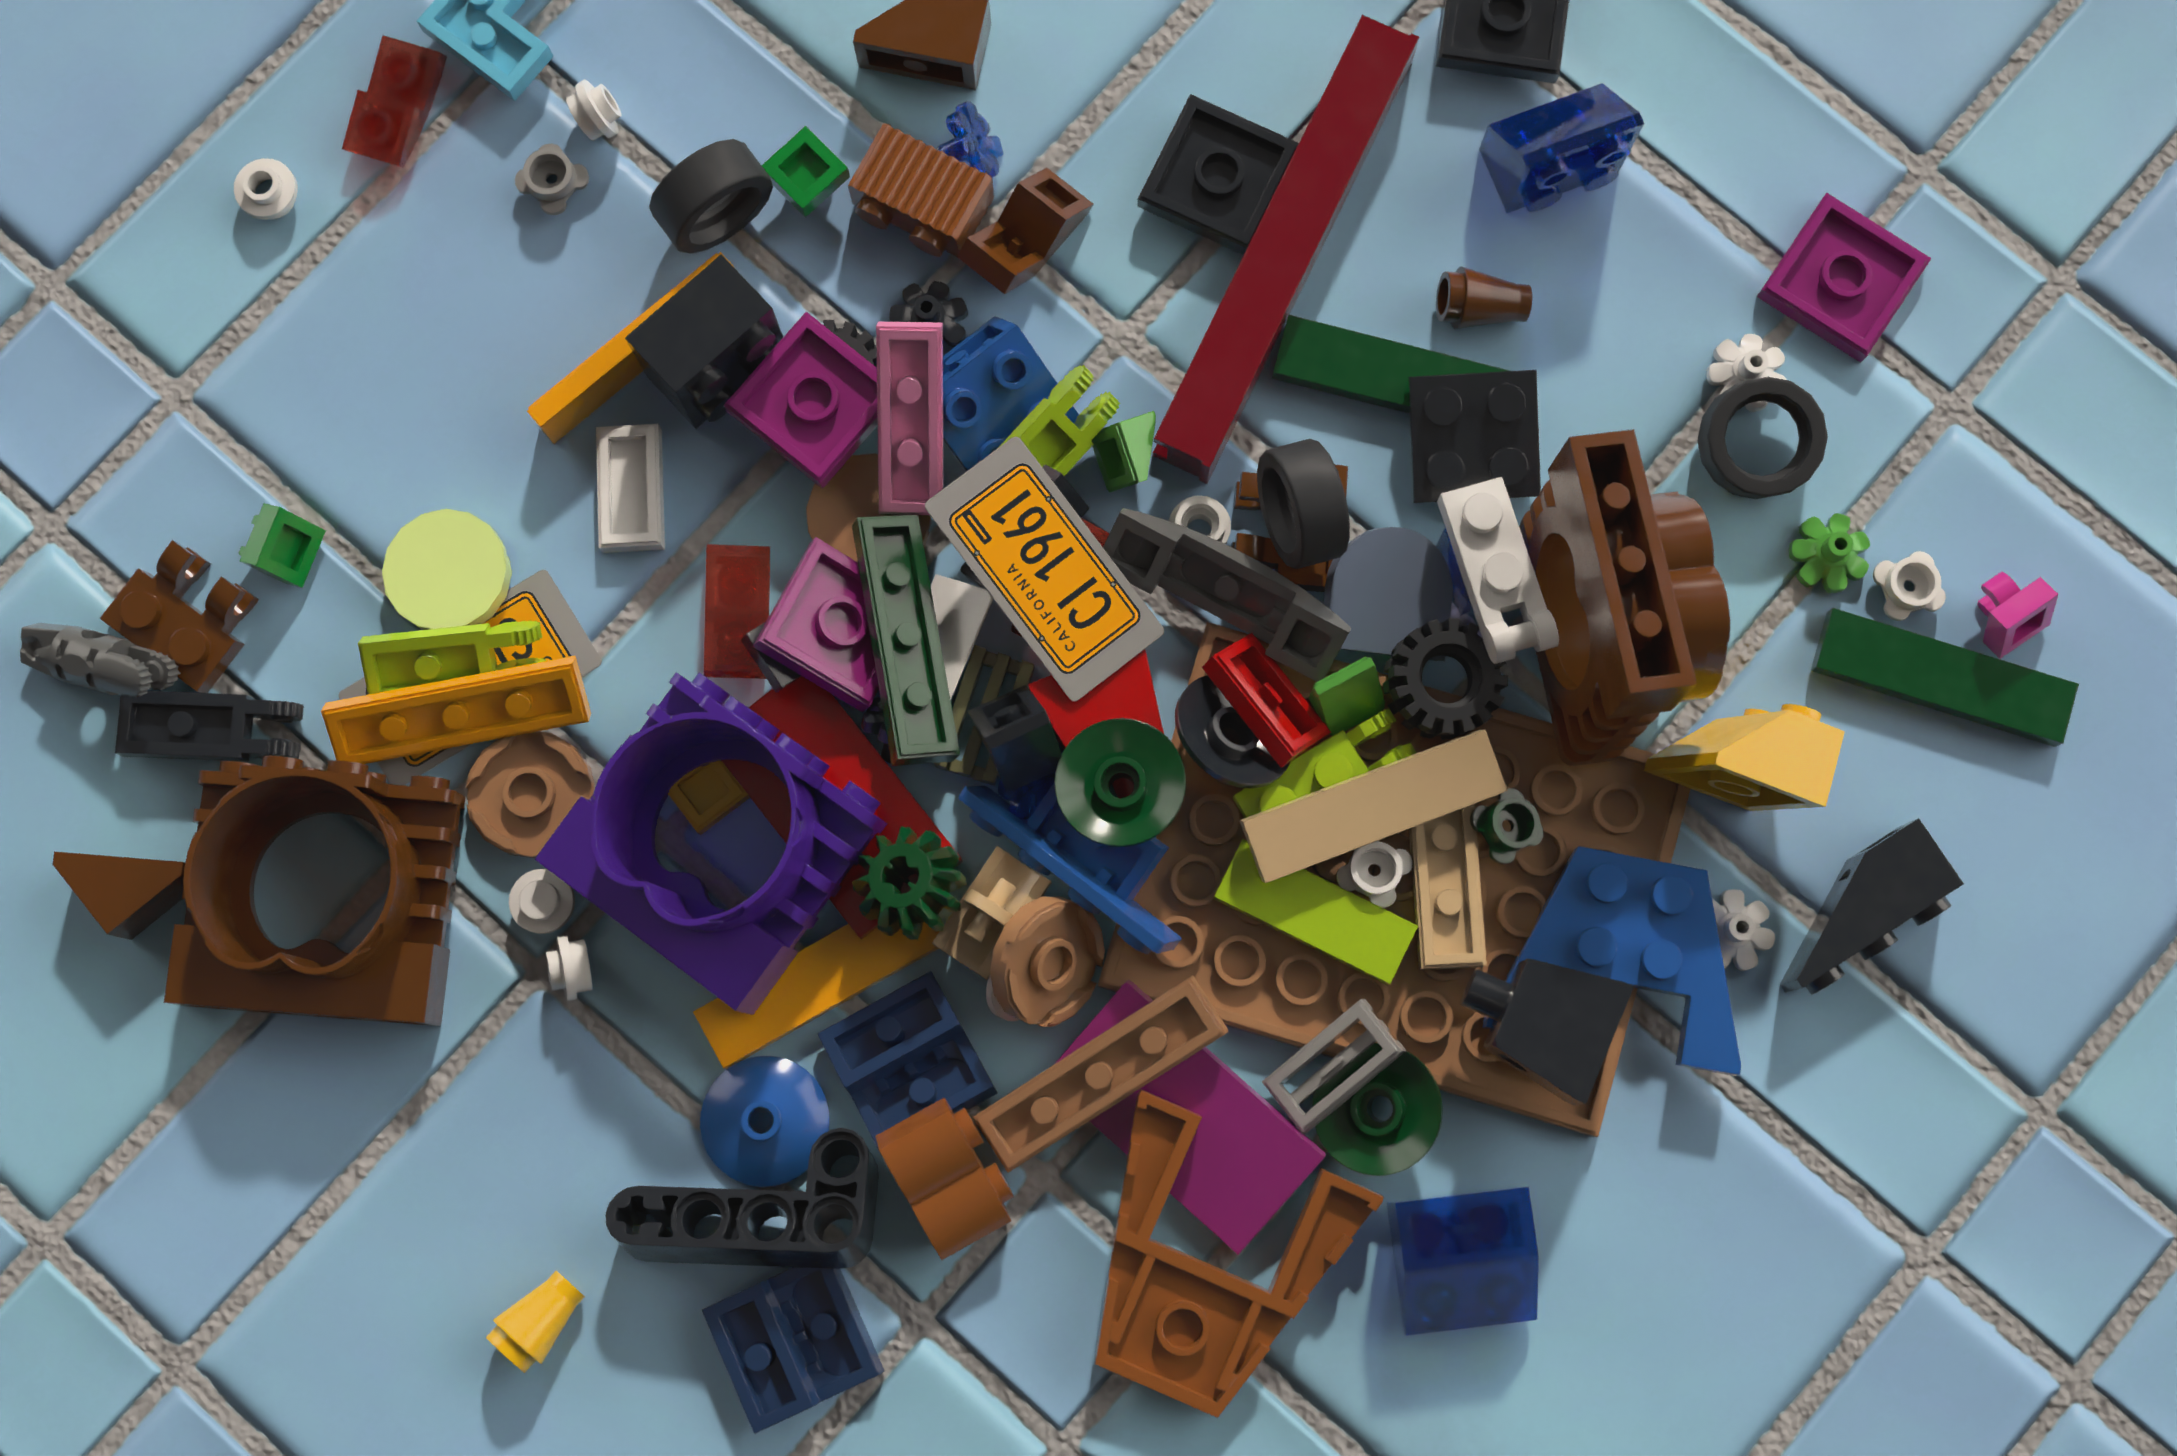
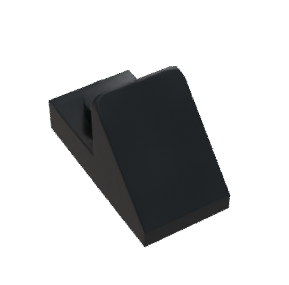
(1017, 737)

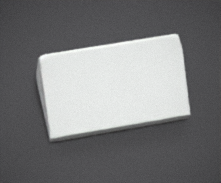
(959, 617)

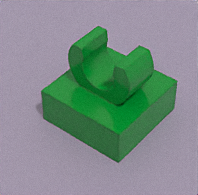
(806, 171)
(282, 545)

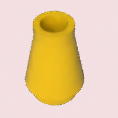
(534, 1322)

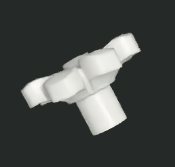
(1744, 364)
(1740, 943)

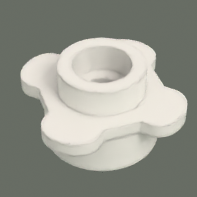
(1922, 572)
(1378, 888)

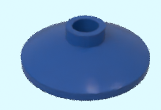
(798, 1114)

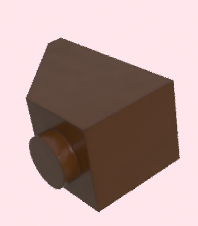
(927, 41)

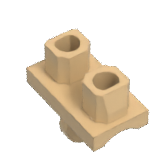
(986, 907)

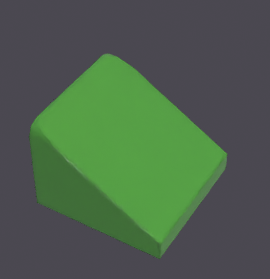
(1125, 451)
(1348, 696)

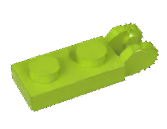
(1052, 435)
(440, 653)
(1323, 766)

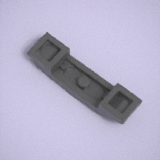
(1230, 586)

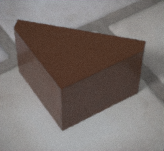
(122, 891)

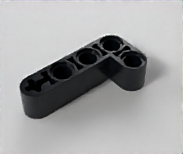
(747, 1210)

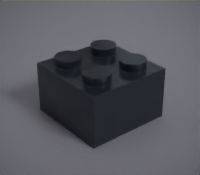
(706, 341)

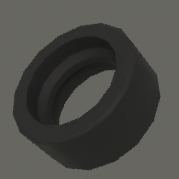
(710, 196)
(1810, 447)
(1303, 503)

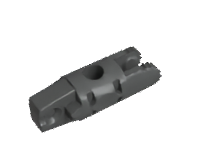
(95, 660)

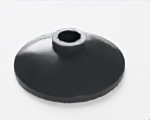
(1221, 739)

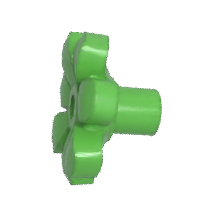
(1829, 553)

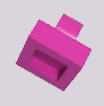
(2014, 613)

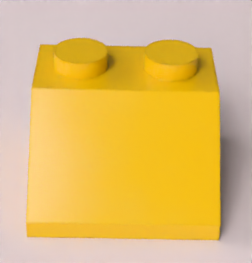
(1757, 759)

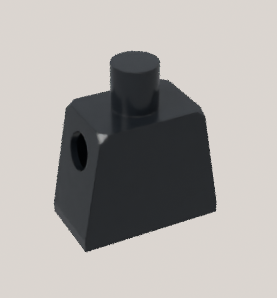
(1550, 1023)

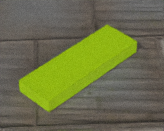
(1319, 916)

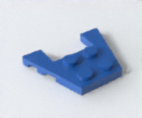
(1648, 929)

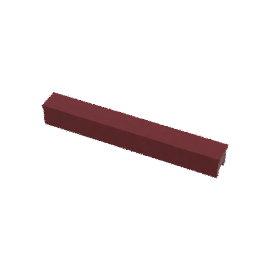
(1284, 248)

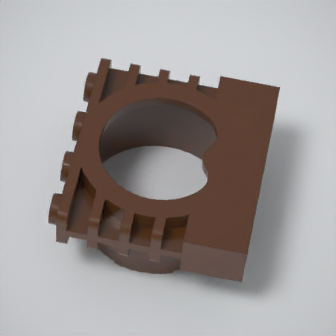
(1629, 596)
(230, 962)

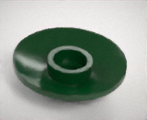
(1116, 751)
(1375, 1145)

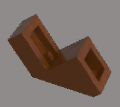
(1028, 231)

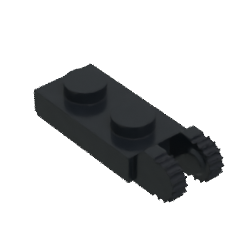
(201, 726)

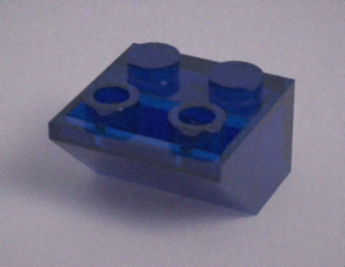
(1560, 147)
(1465, 1259)

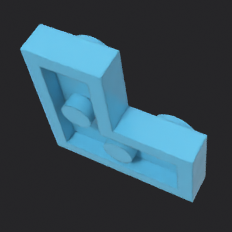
(488, 41)

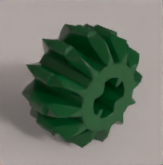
(891, 869)

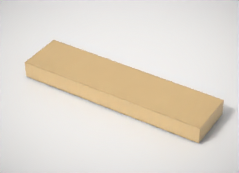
(1373, 805)

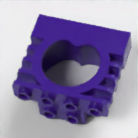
(612, 859)

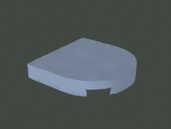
(1388, 588)

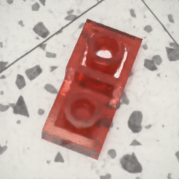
(397, 102)
(734, 605)

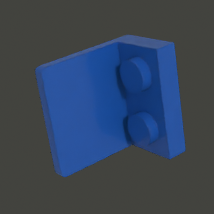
(990, 389)

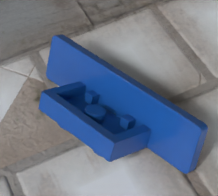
(1097, 874)

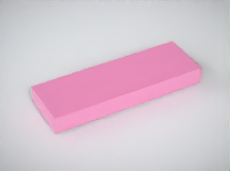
(909, 415)

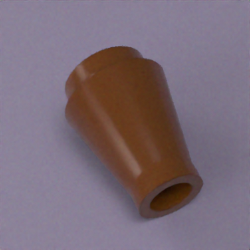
(1480, 299)

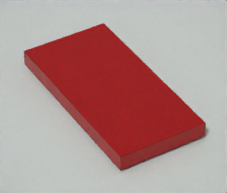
(826, 730)

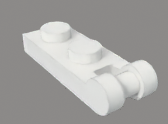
(1496, 569)

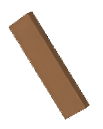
(1100, 1073)

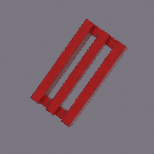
(1266, 699)

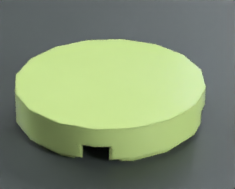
(446, 570)

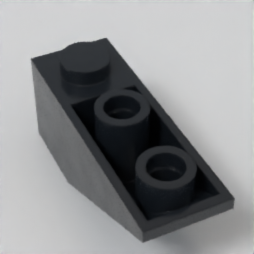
(1873, 894)

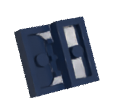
(906, 1056)
(792, 1343)

